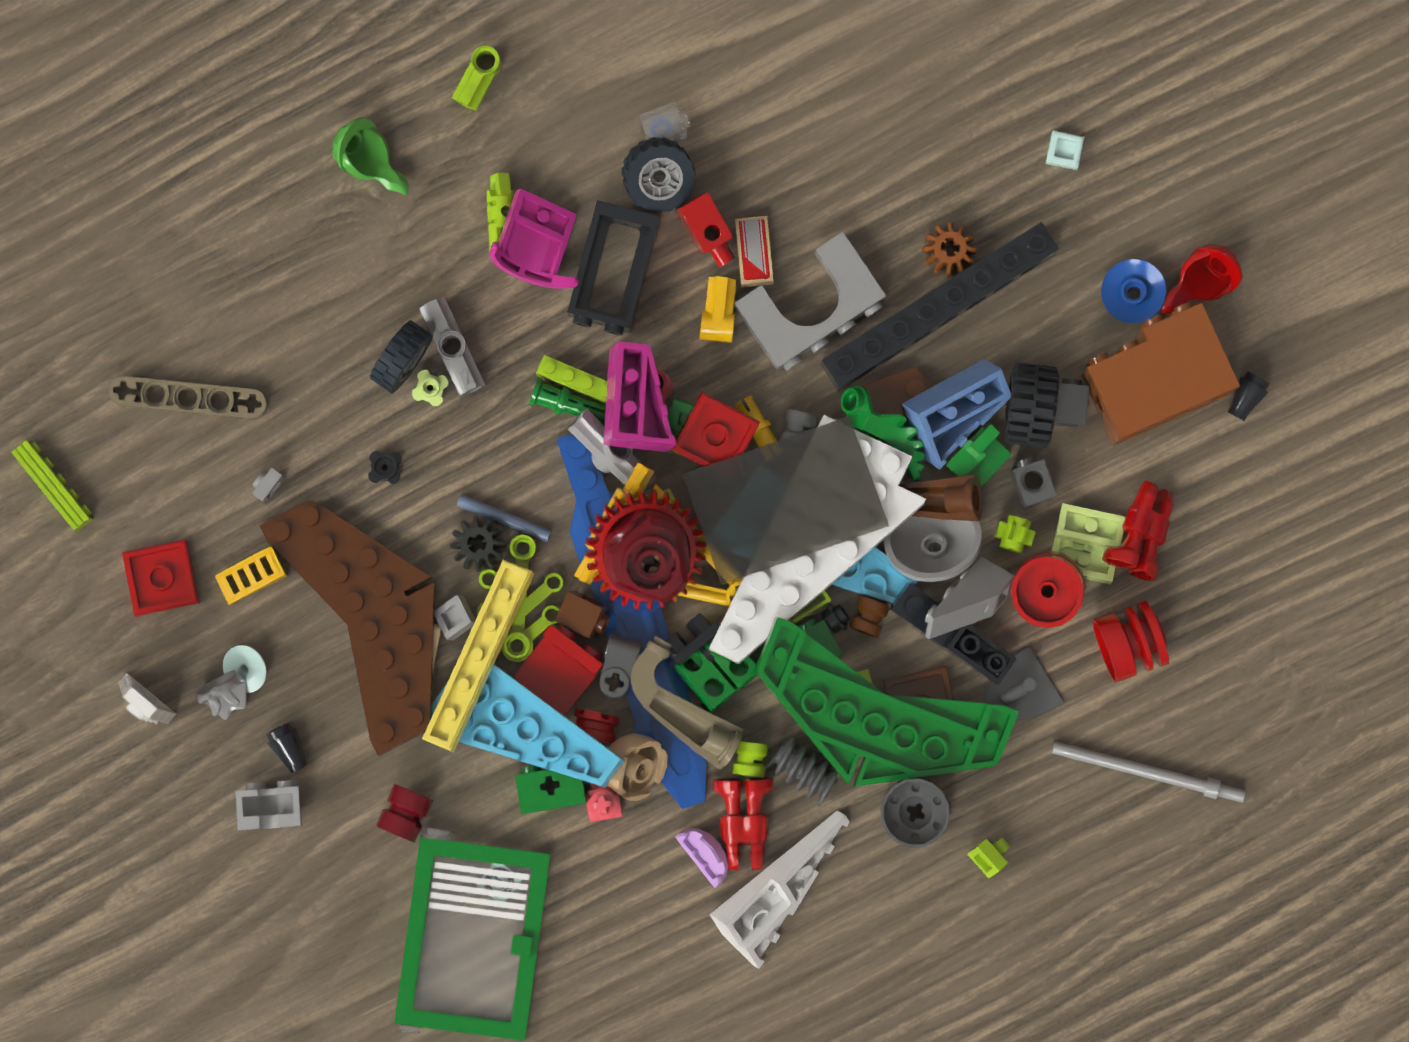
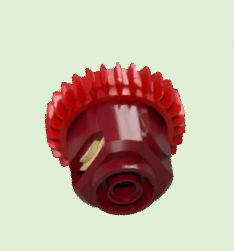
(645, 550)

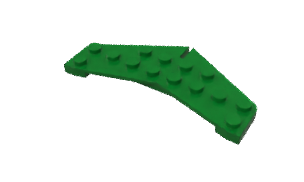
(855, 719)

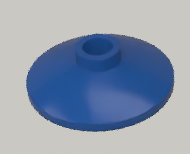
(1131, 275)

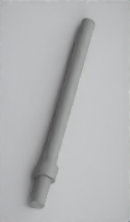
(1210, 788)

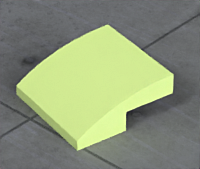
(1085, 536)

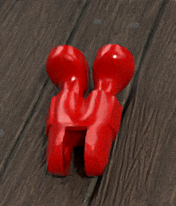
(1145, 523)
(746, 829)

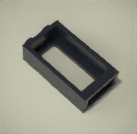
(604, 216)

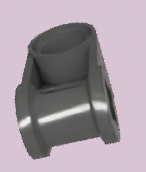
(619, 660)

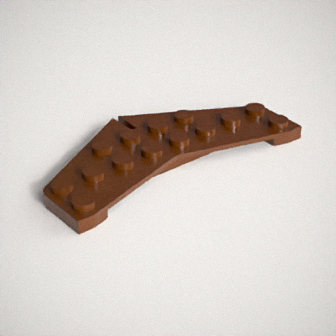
(385, 626)

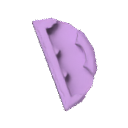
(705, 853)

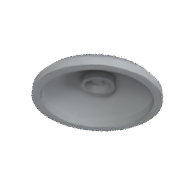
(912, 543)

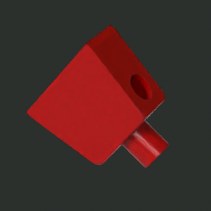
(696, 217)

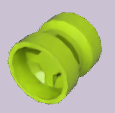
(750, 759)

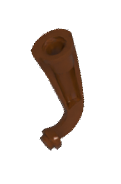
(949, 498)

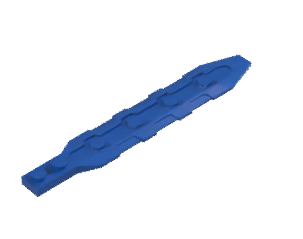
(685, 768)

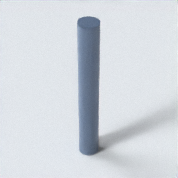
(504, 518)

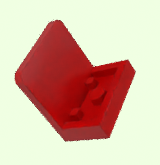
(559, 669)

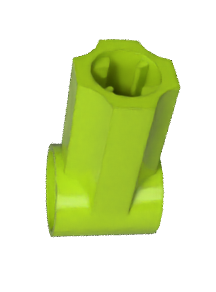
(477, 81)

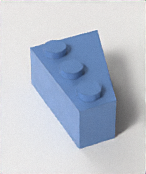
(956, 408)

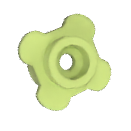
(434, 396)

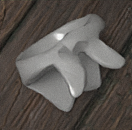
(224, 694)

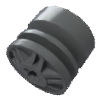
(896, 816)

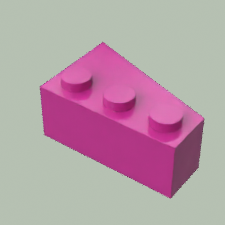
(634, 401)

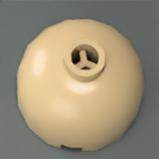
(643, 766)

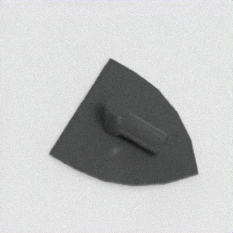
(1025, 688)

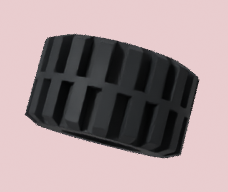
(1032, 405)

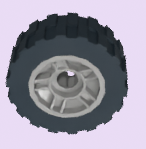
(669, 188)

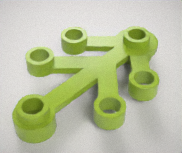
(528, 604)

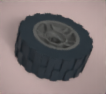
(401, 356)

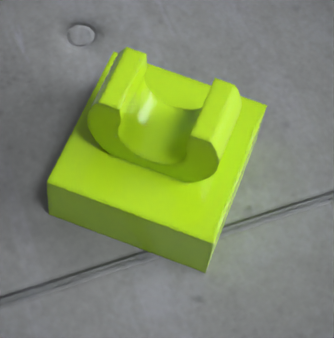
(989, 856)

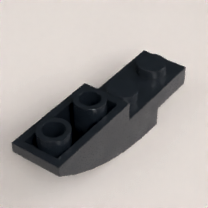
(963, 643)

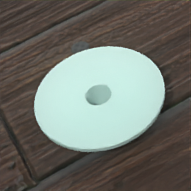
(248, 664)

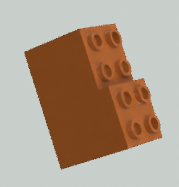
(1161, 374)

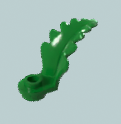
(883, 427)

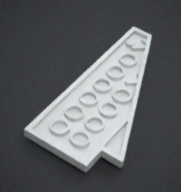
(796, 583)

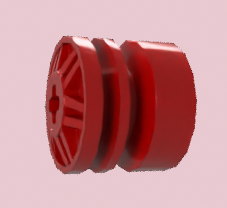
(1130, 641)

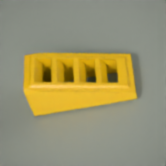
(278, 574)

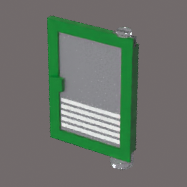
(471, 937)

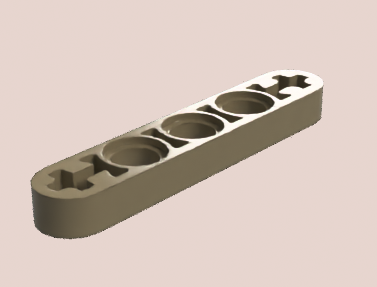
(172, 393)

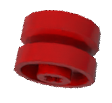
(1040, 607)

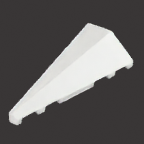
(760, 907)

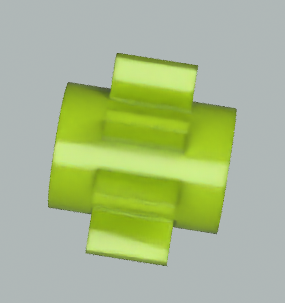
(1015, 534)

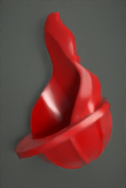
(1205, 276)

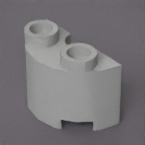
(269, 807)

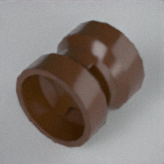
(869, 616)

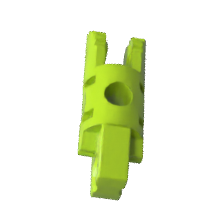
(499, 201)

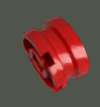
(597, 724)

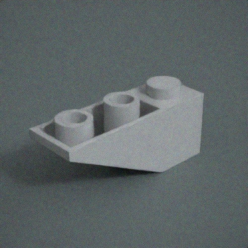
(974, 598)

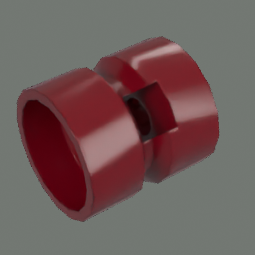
(404, 813)

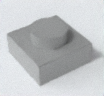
(267, 484)
(455, 617)

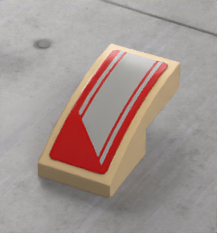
(754, 251)

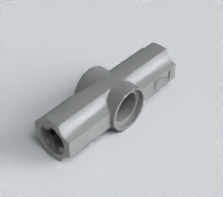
(444, 328)
(605, 458)

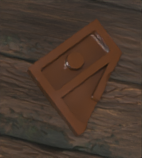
(891, 391)

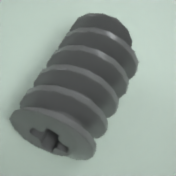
(804, 769)

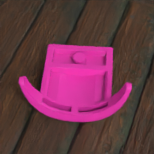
(534, 241)

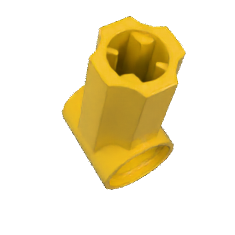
(718, 317)

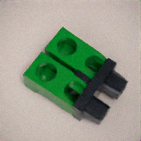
(704, 671)

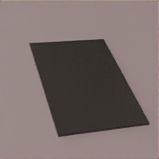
(785, 500)

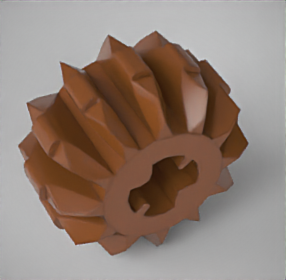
(940, 256)

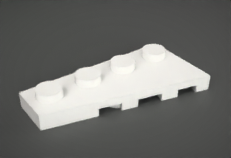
(143, 702)

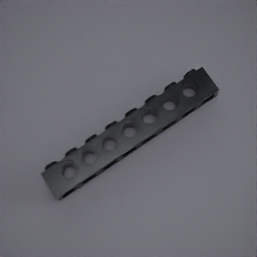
(939, 306)

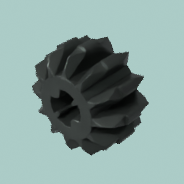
(480, 555)

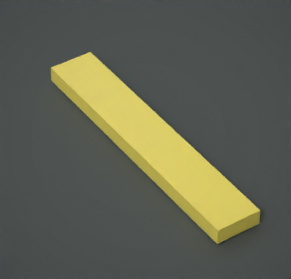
(478, 656)

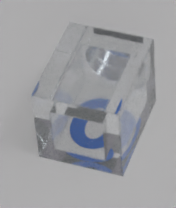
(665, 122)

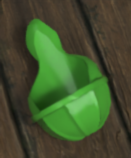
(365, 155)

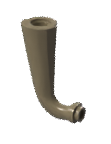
(697, 728)

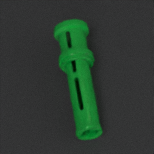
(563, 401)

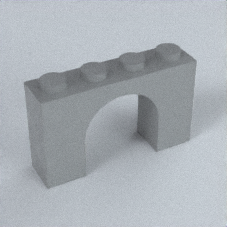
(786, 341)

